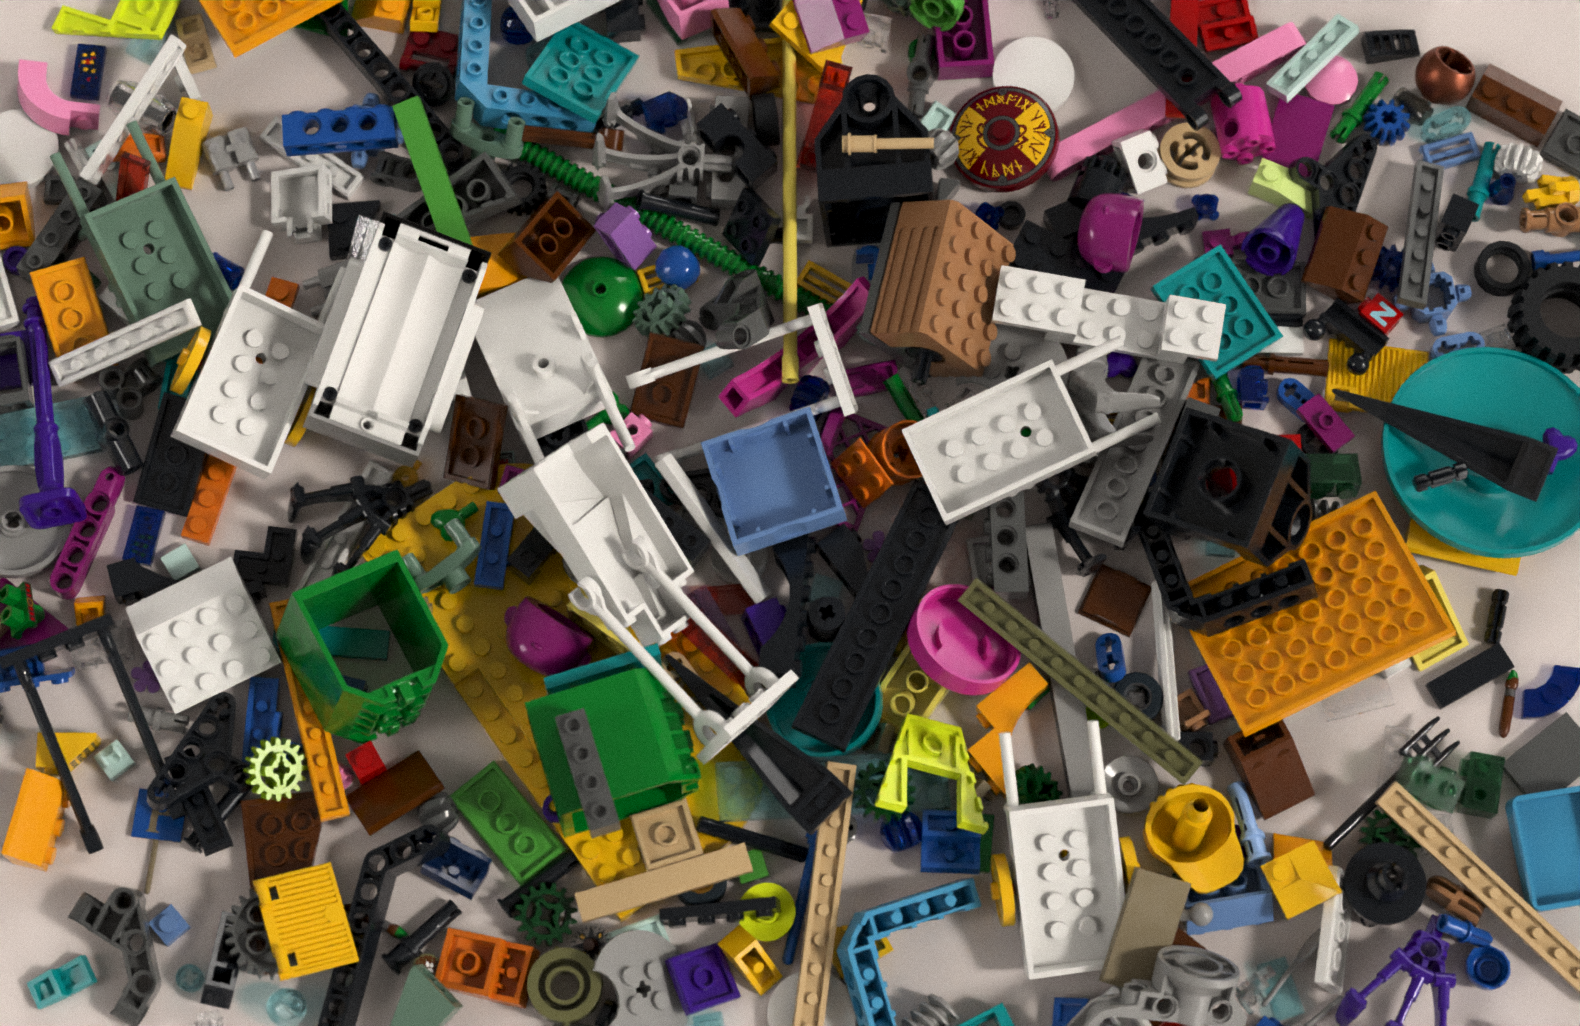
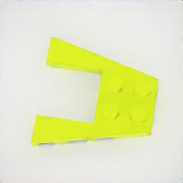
(130, 20)
(935, 750)

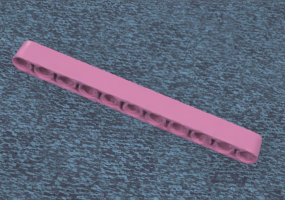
(1149, 112)

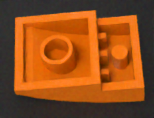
(486, 967)

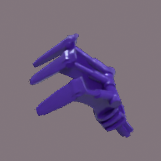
(1420, 968)

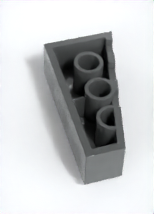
(479, 191)

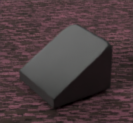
(947, 188)

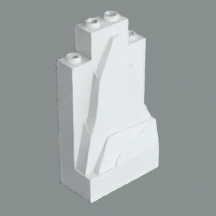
(591, 512)

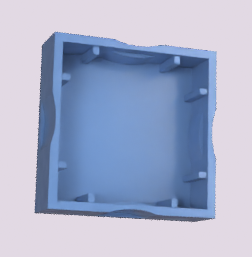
(773, 481)

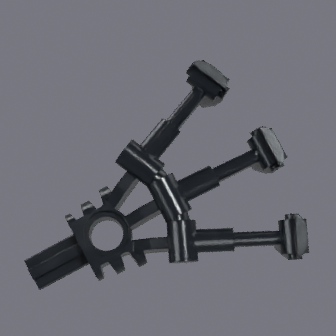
(370, 506)
(1061, 516)

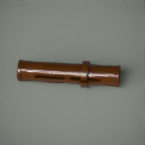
(1290, 365)

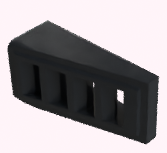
(1382, 55)

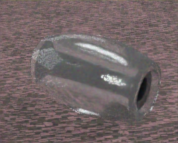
(158, 116)

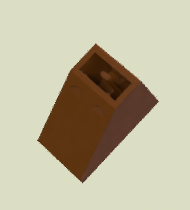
(1270, 768)

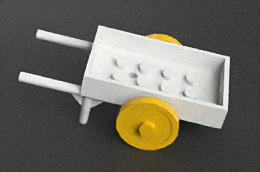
(236, 404)
(1066, 902)

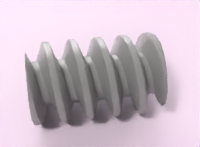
(932, 1014)

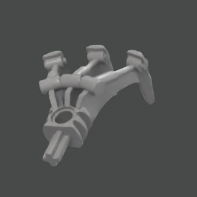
(665, 155)
(1095, 399)

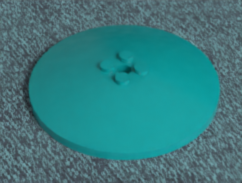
(1503, 393)

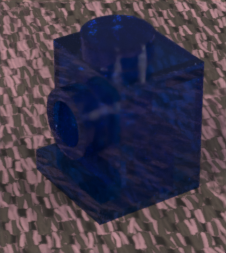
(664, 111)
(1252, 388)

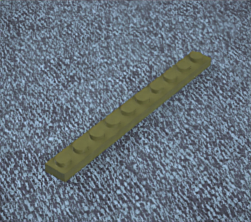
(1080, 681)

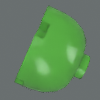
(937, 12)

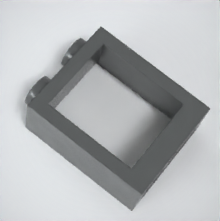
(20, 399)

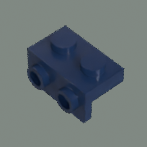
(459, 869)

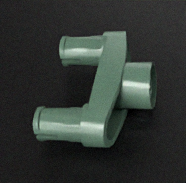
(483, 139)
(451, 570)

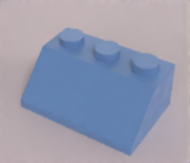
(1239, 904)

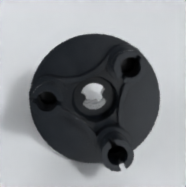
(1373, 894)

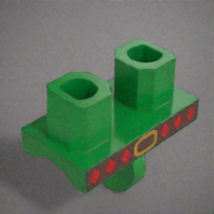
(20, 609)

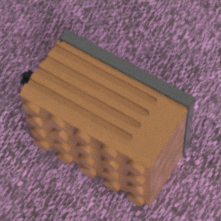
(936, 289)

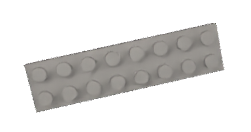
(1125, 473)

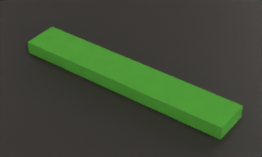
(430, 169)

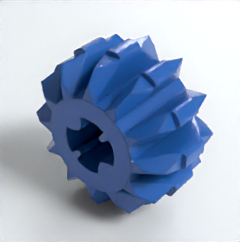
(1396, 125)

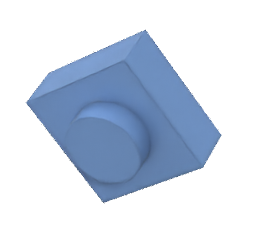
(169, 925)

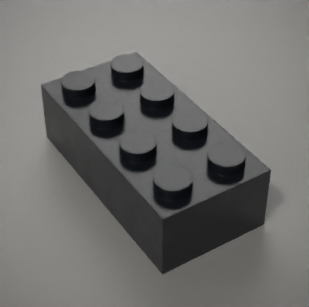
(1050, 253)

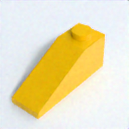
(188, 134)

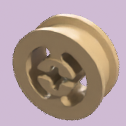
(1193, 170)

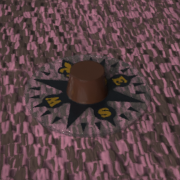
(590, 939)

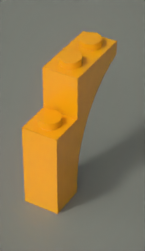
(1001, 713)

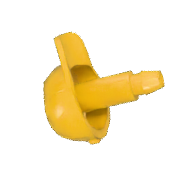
(1195, 836)

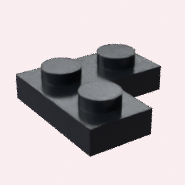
(275, 563)

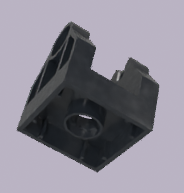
(861, 186)
(1263, 513)

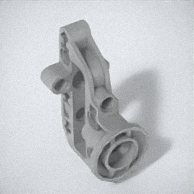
(1188, 980)

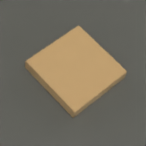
(666, 835)

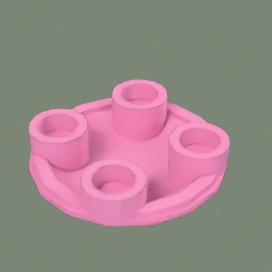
(1334, 82)

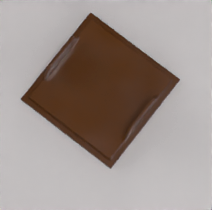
(1115, 600)

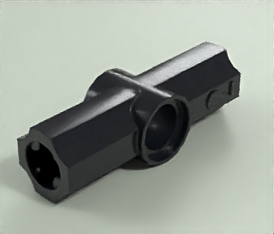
(119, 447)

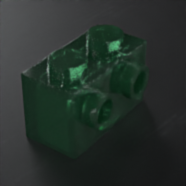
(1335, 475)
(1430, 784)
(1482, 784)

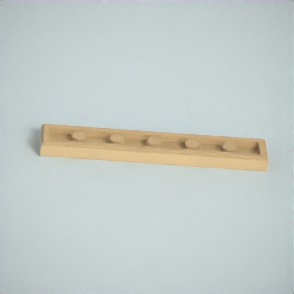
(663, 882)

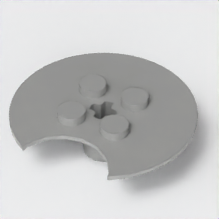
(1016, 352)
(641, 979)

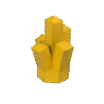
(1553, 191)

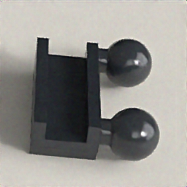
(1353, 330)

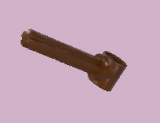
(571, 138)

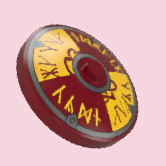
(1005, 139)

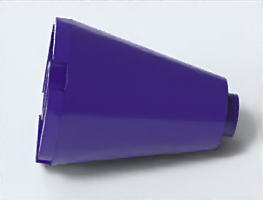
(1275, 241)

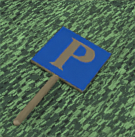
(155, 826)

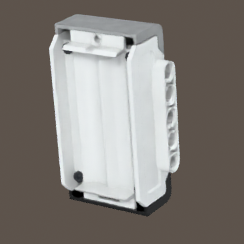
(396, 340)

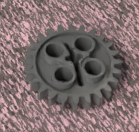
(260, 960)

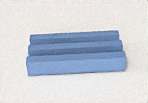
(1472, 146)

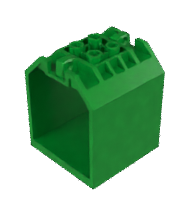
(341, 707)
(636, 739)

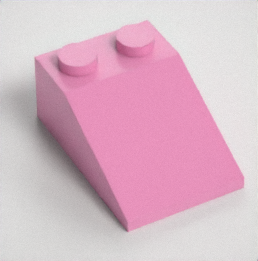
(690, 16)

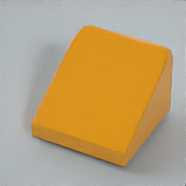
(89, 608)

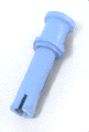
(1251, 837)

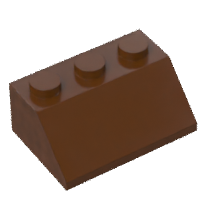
(744, 51)
(1513, 105)
(547, 240)
(1344, 254)

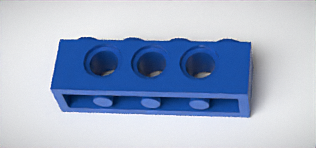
(382, 136)

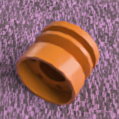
(890, 442)

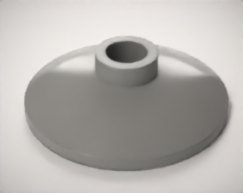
(1140, 775)

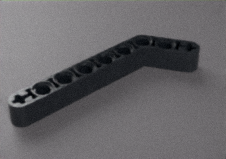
(376, 911)

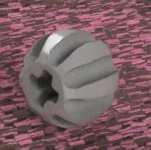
(944, 150)

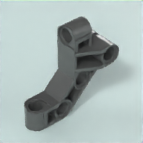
(738, 312)
(118, 926)

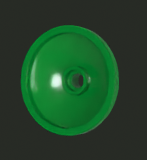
(607, 312)

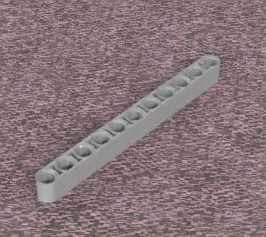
(1054, 621)

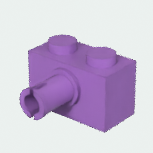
(625, 235)

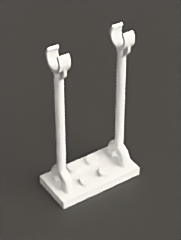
(825, 347)
(746, 713)

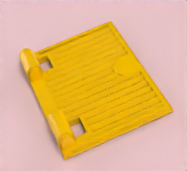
(1381, 381)
(306, 921)

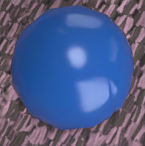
(677, 266)
(1487, 967)

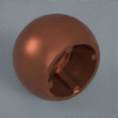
(1444, 75)

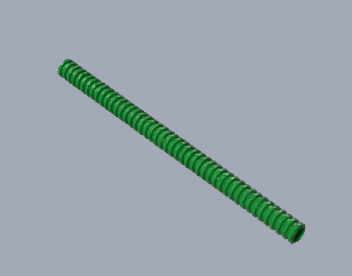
(664, 225)

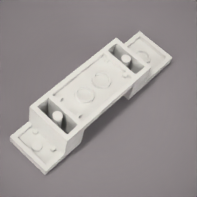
(1090, 317)

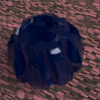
(513, 29)
(902, 834)

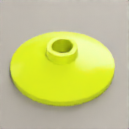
(775, 927)

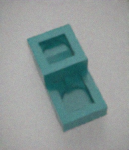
(62, 982)

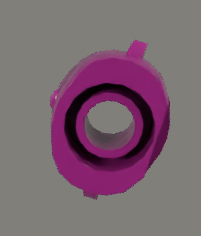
(1110, 231)
(545, 638)

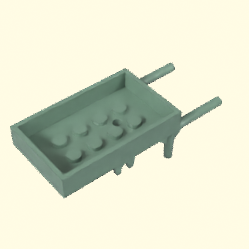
(179, 260)

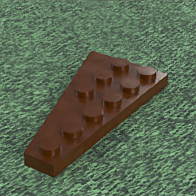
(279, 838)

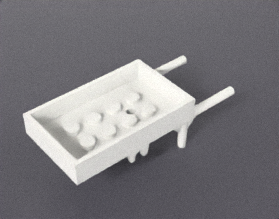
(543, 361)
(977, 448)

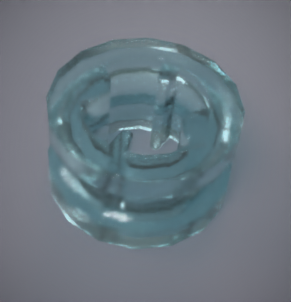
(182, 973)

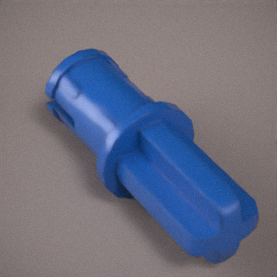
(1463, 931)

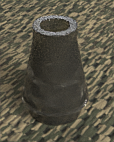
(1417, 107)

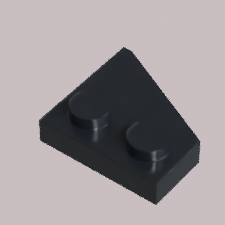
(344, 223)

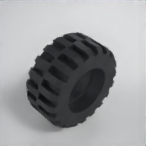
(1526, 319)

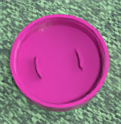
(957, 645)

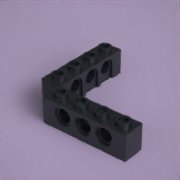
(536, 550)
(1225, 609)

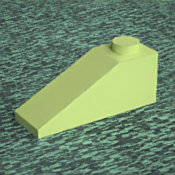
(1276, 186)

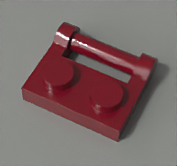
(432, 45)

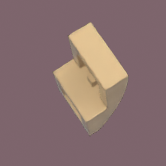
(198, 47)

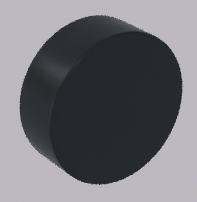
(1013, 215)

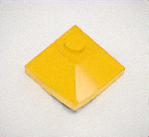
(1300, 880)

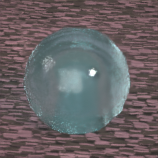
(286, 1007)

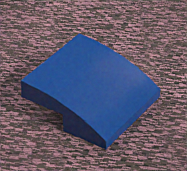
(946, 846)

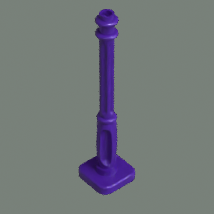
(53, 503)

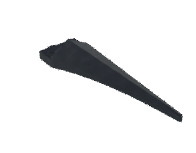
(1499, 456)
(795, 779)

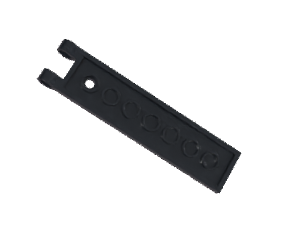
(1162, 55)

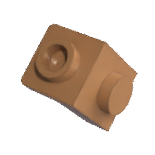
(1191, 712)

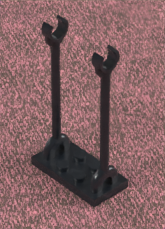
(45, 651)

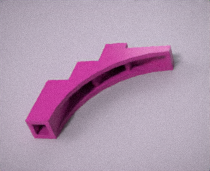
(765, 382)

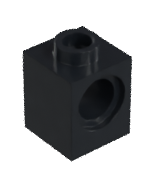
(1206, 740)

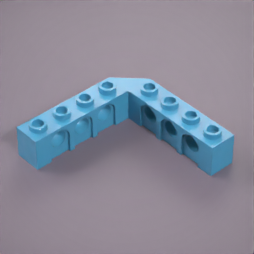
(494, 103)
(858, 948)

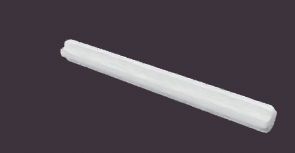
(1165, 664)

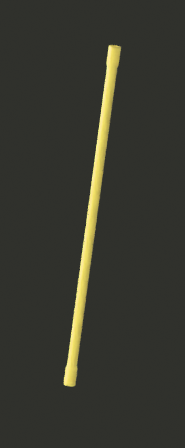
(790, 359)

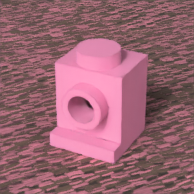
(641, 438)

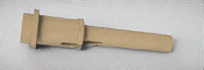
(871, 143)

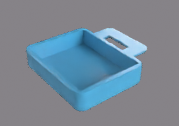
(1547, 846)

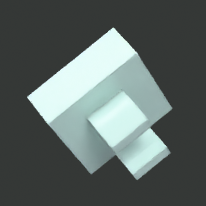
(114, 760)

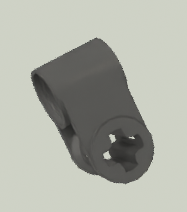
(392, 172)

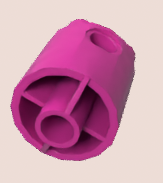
(1244, 128)

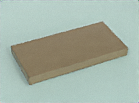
(1144, 926)

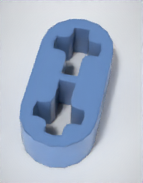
(1456, 341)

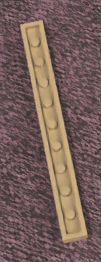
(1482, 882)
(823, 908)

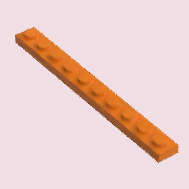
(217, 473)

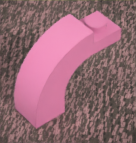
(46, 107)

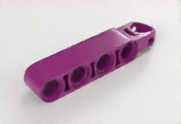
(105, 490)

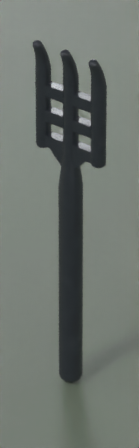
(1369, 805)

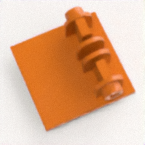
(862, 473)

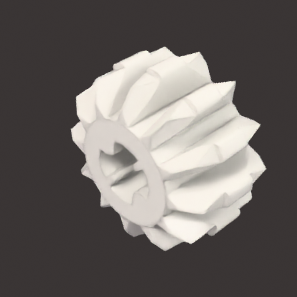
(1519, 161)

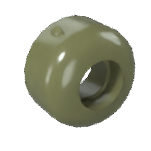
(550, 966)

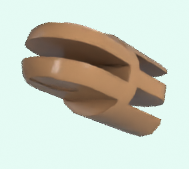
(1454, 899)

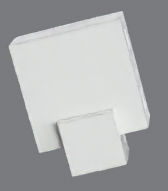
(302, 202)

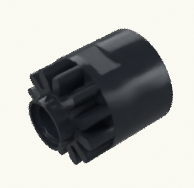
(1097, 177)

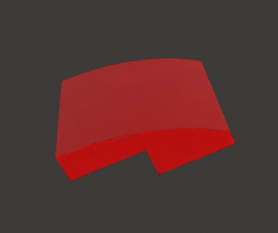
(1225, 24)

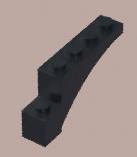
(1065, 222)
(133, 582)

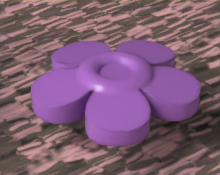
(874, 545)
(145, 678)

